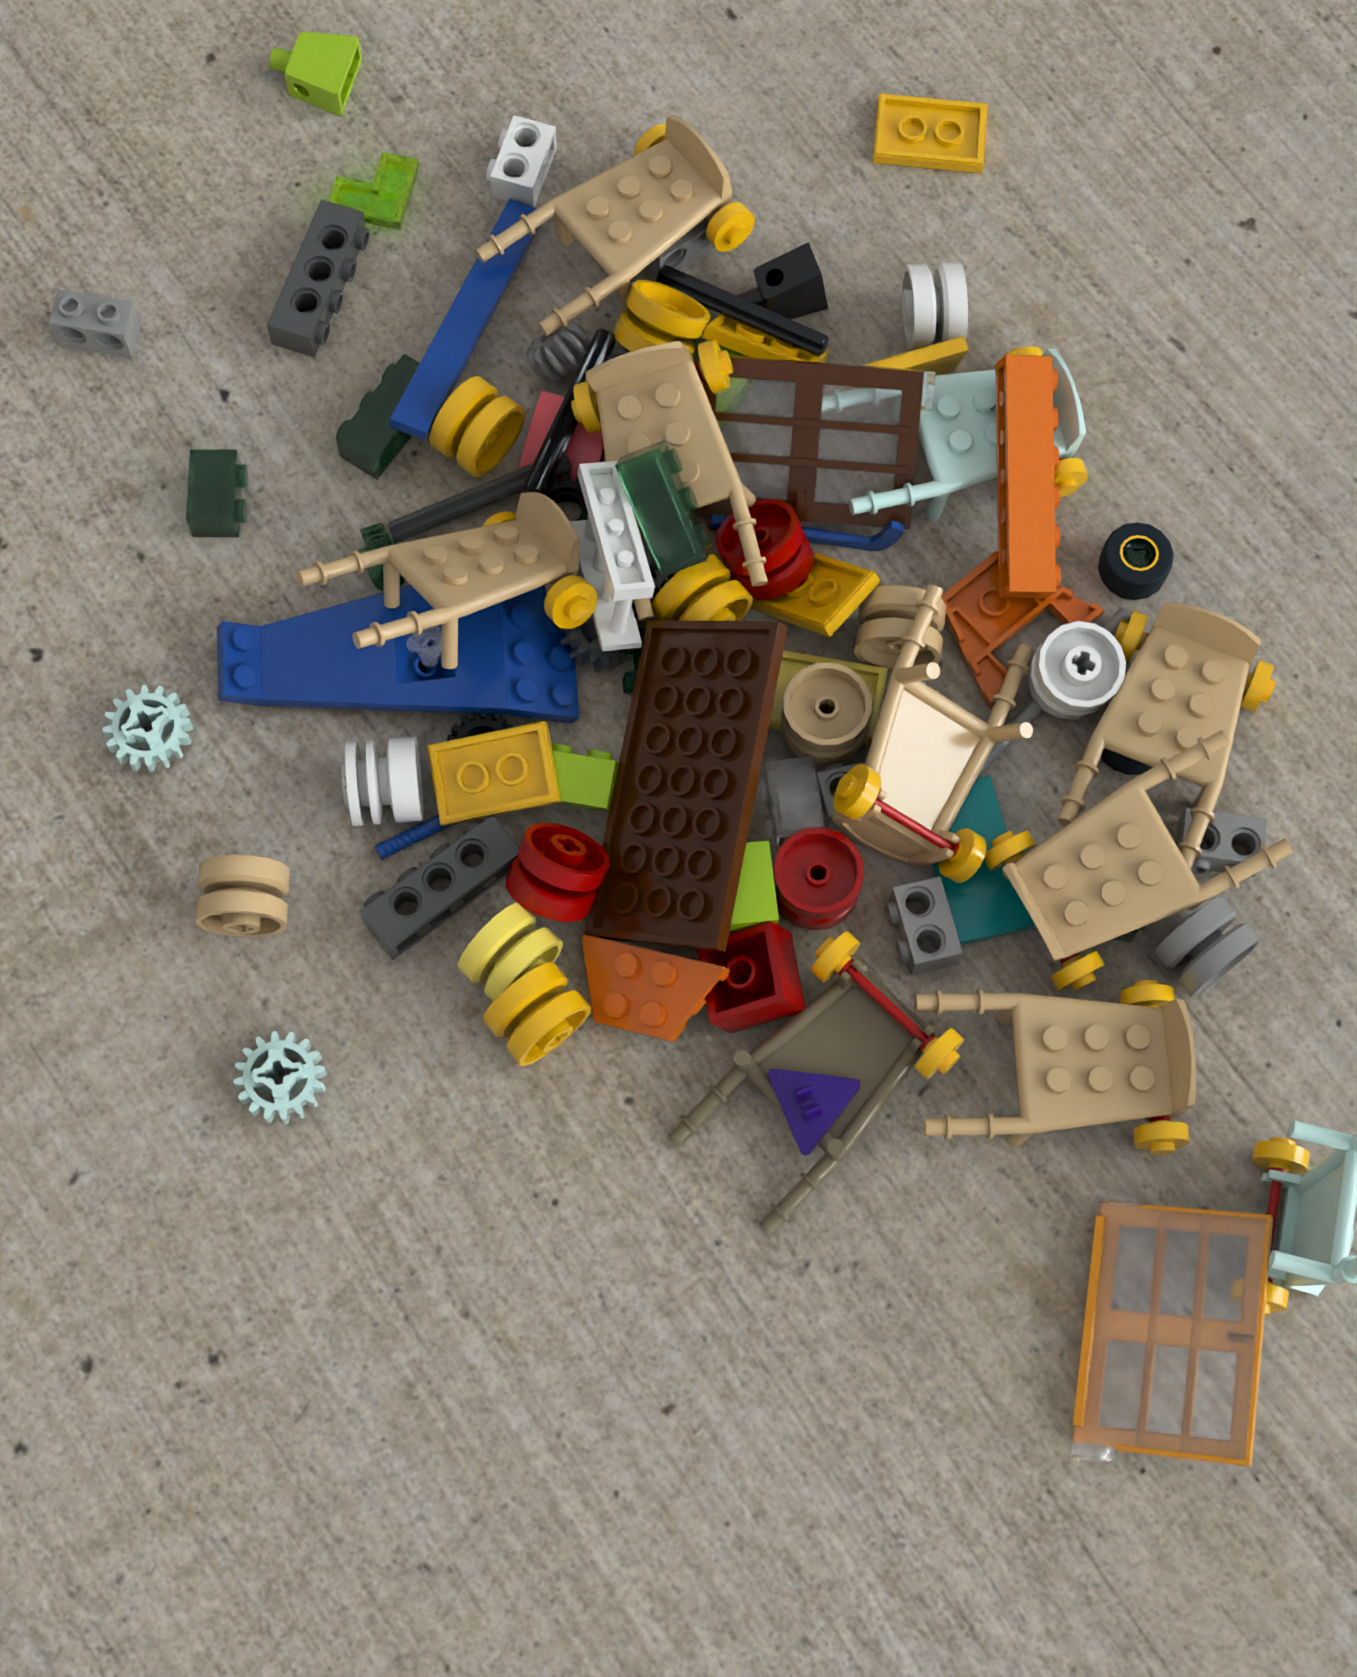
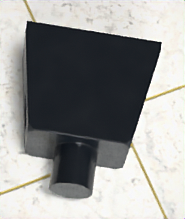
(789, 284)

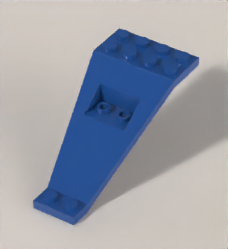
(505, 662)

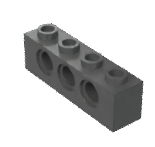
(330, 227)
(400, 932)

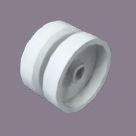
(934, 303)
(1074, 649)

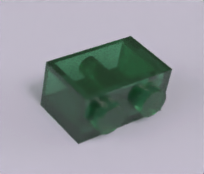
(215, 493)

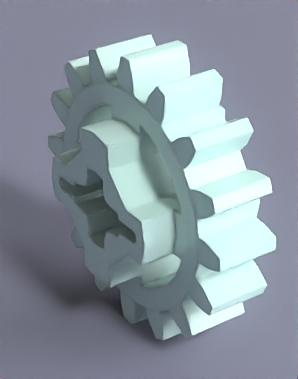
(130, 736)
(263, 1077)

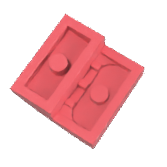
(581, 447)

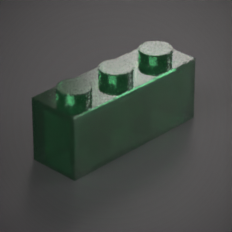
(368, 438)
(664, 507)

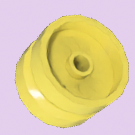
(508, 950)

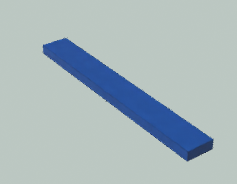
(460, 331)

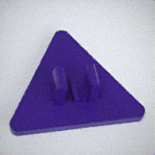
(811, 1103)

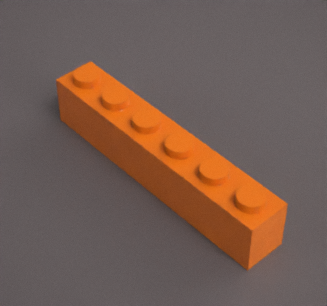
(1026, 476)

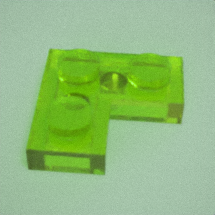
(384, 199)

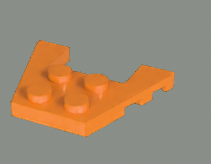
(986, 622)

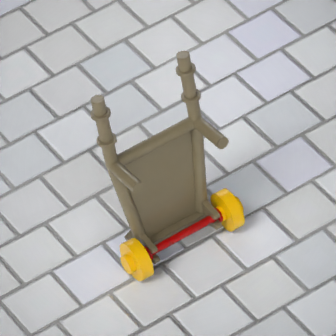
(844, 1032)

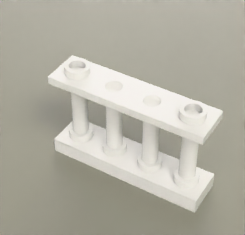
(612, 556)

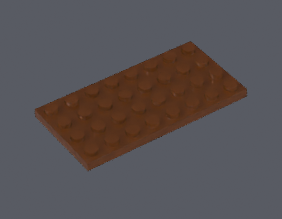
(687, 782)

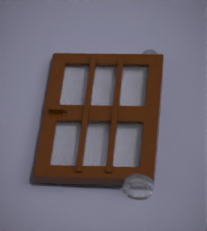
(822, 434)

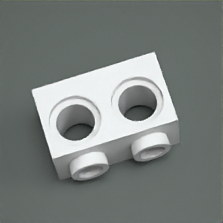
(528, 162)

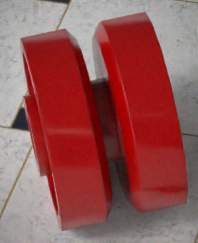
(779, 540)
(799, 865)
(557, 872)

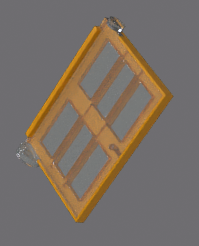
(1172, 1333)

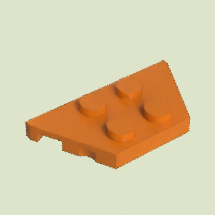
(645, 987)

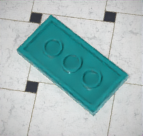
(986, 902)

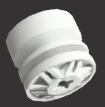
(383, 781)

